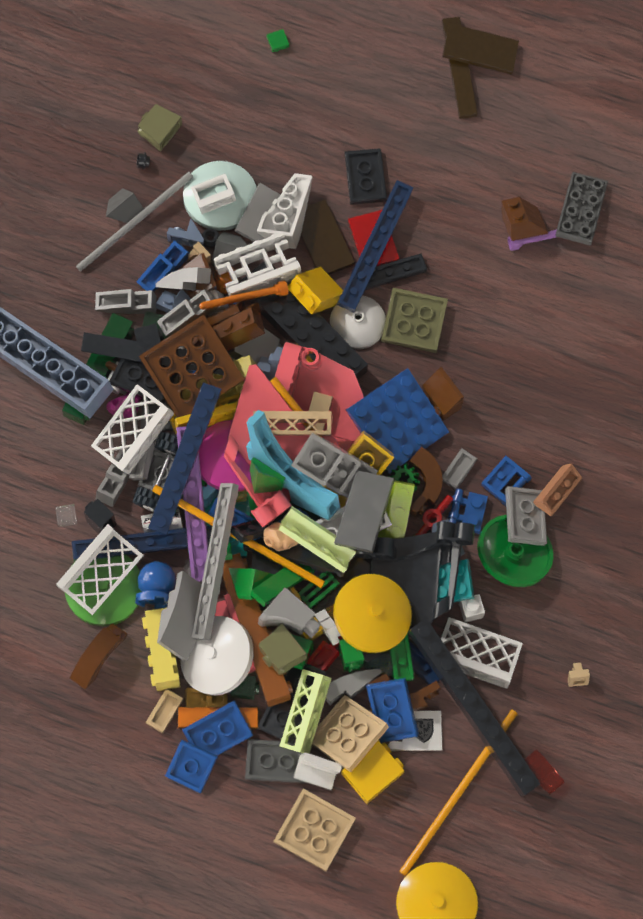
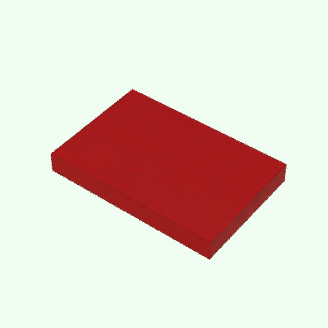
(361, 229)

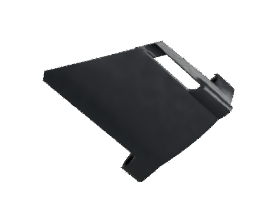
(415, 567)

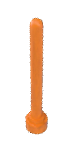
(279, 288)

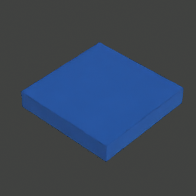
(191, 766)

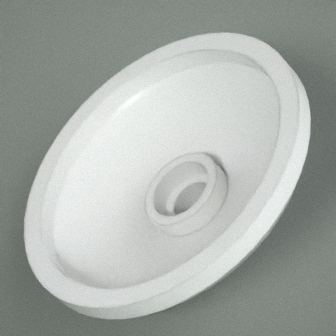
(362, 332)

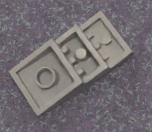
(329, 464)
(179, 617)

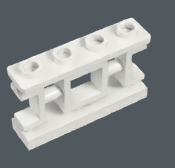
(251, 253)

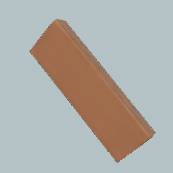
(558, 489)

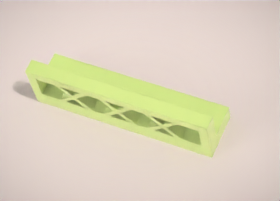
(316, 539)
(312, 712)

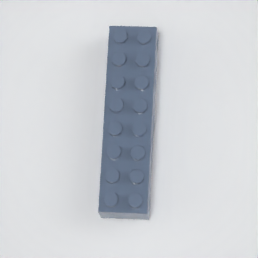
(51, 366)

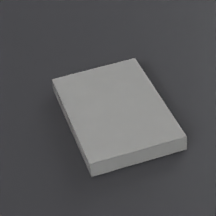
(259, 203)
(524, 519)

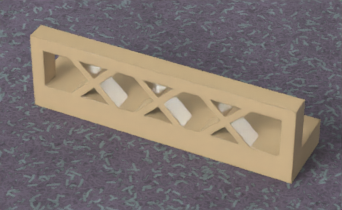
(295, 417)

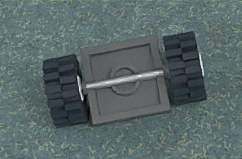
(158, 471)

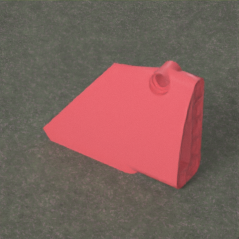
(325, 377)

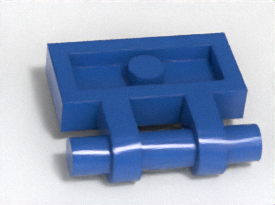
(473, 512)

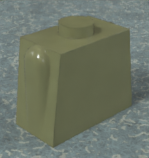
(159, 126)
(281, 650)

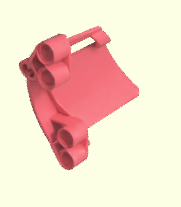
(261, 395)

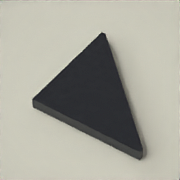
(300, 555)

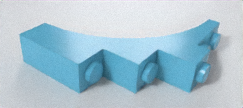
(302, 489)

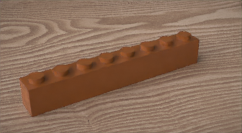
(274, 686)

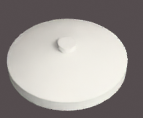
(221, 662)

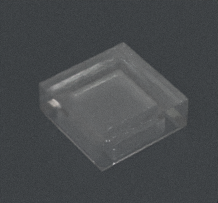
(66, 515)

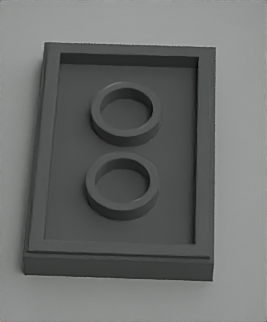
(271, 762)

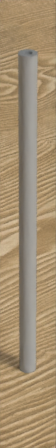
(133, 222)

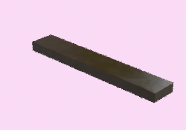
(461, 80)

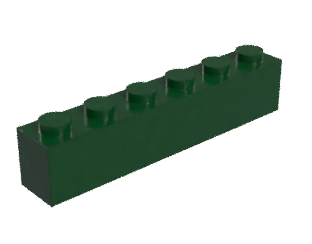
(116, 327)

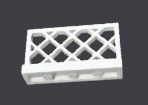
(143, 440)
(87, 557)
(477, 668)

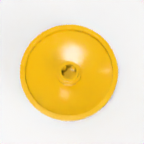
(372, 613)
(436, 892)

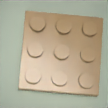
(348, 733)
(314, 830)

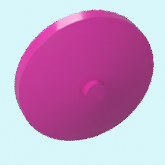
(212, 462)

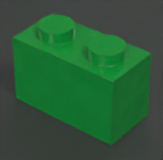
(351, 658)

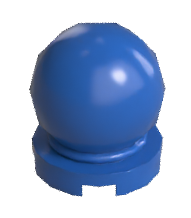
(155, 583)

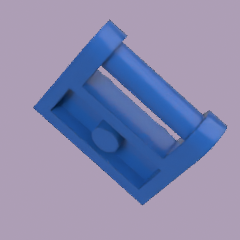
(502, 475)

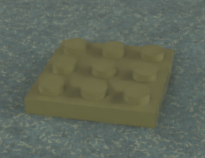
(414, 320)

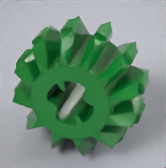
(406, 474)

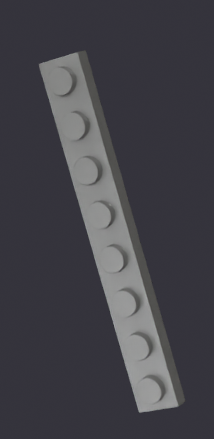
(215, 561)

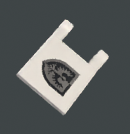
(429, 734)

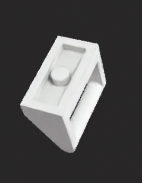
(216, 200)

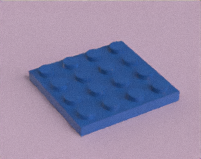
(398, 418)

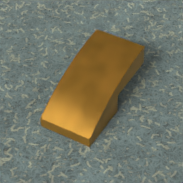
(198, 699)

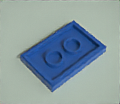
(393, 705)
(219, 730)

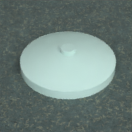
(229, 215)

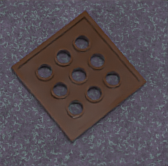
(184, 338)

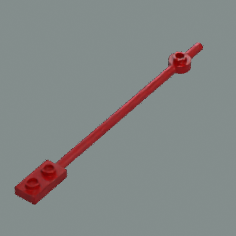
(327, 653)

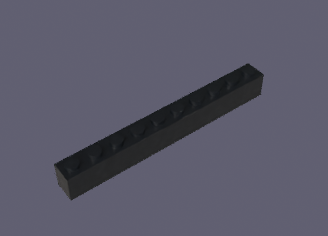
(474, 708)

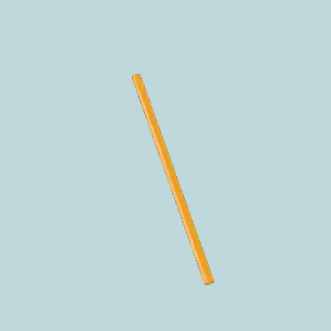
(252, 544)
(452, 801)

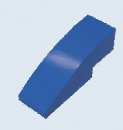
(163, 265)

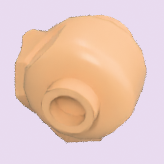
(276, 539)

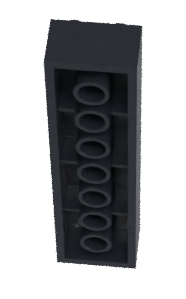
(307, 329)

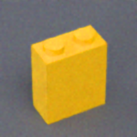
(315, 290)
(374, 772)

